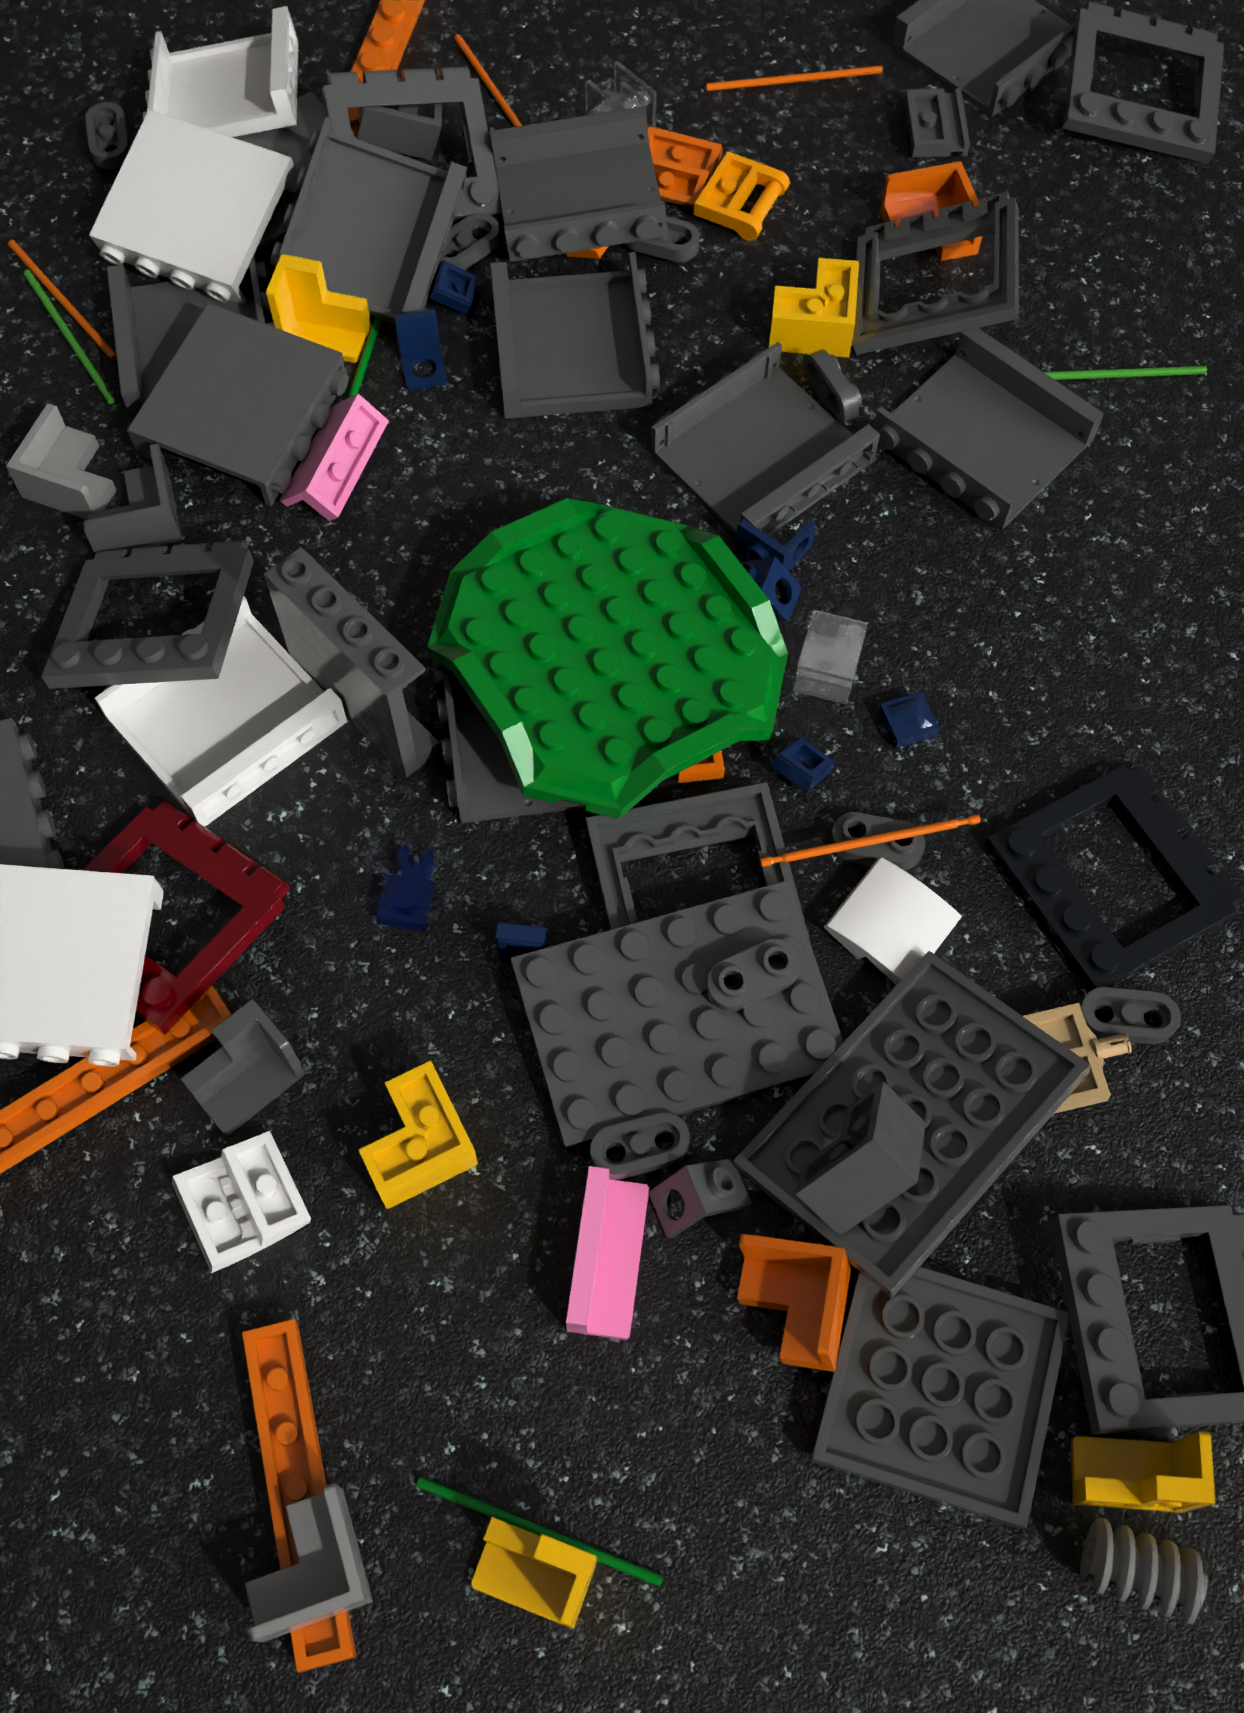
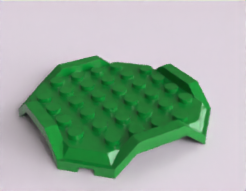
(609, 650)

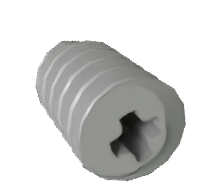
(1146, 1567)

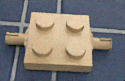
(1070, 1029)

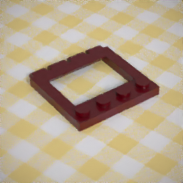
(161, 995)

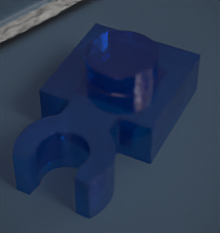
(408, 897)

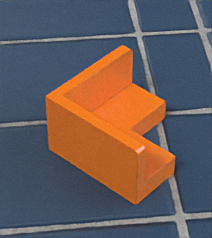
(929, 190)
(808, 1284)

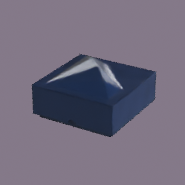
(454, 287)
(908, 719)
(803, 764)
(519, 939)

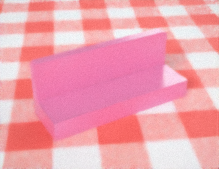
(336, 457)
(607, 1256)

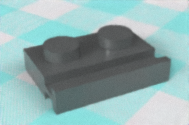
(936, 122)

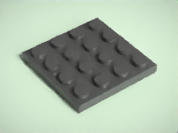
(944, 1393)

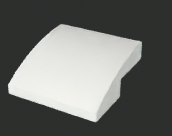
(892, 920)
(240, 1201)

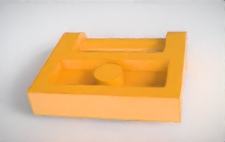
(730, 189)

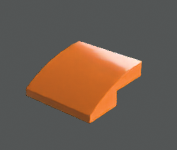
(682, 164)

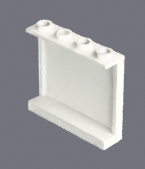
(230, 84)
(191, 205)
(226, 734)
(72, 961)

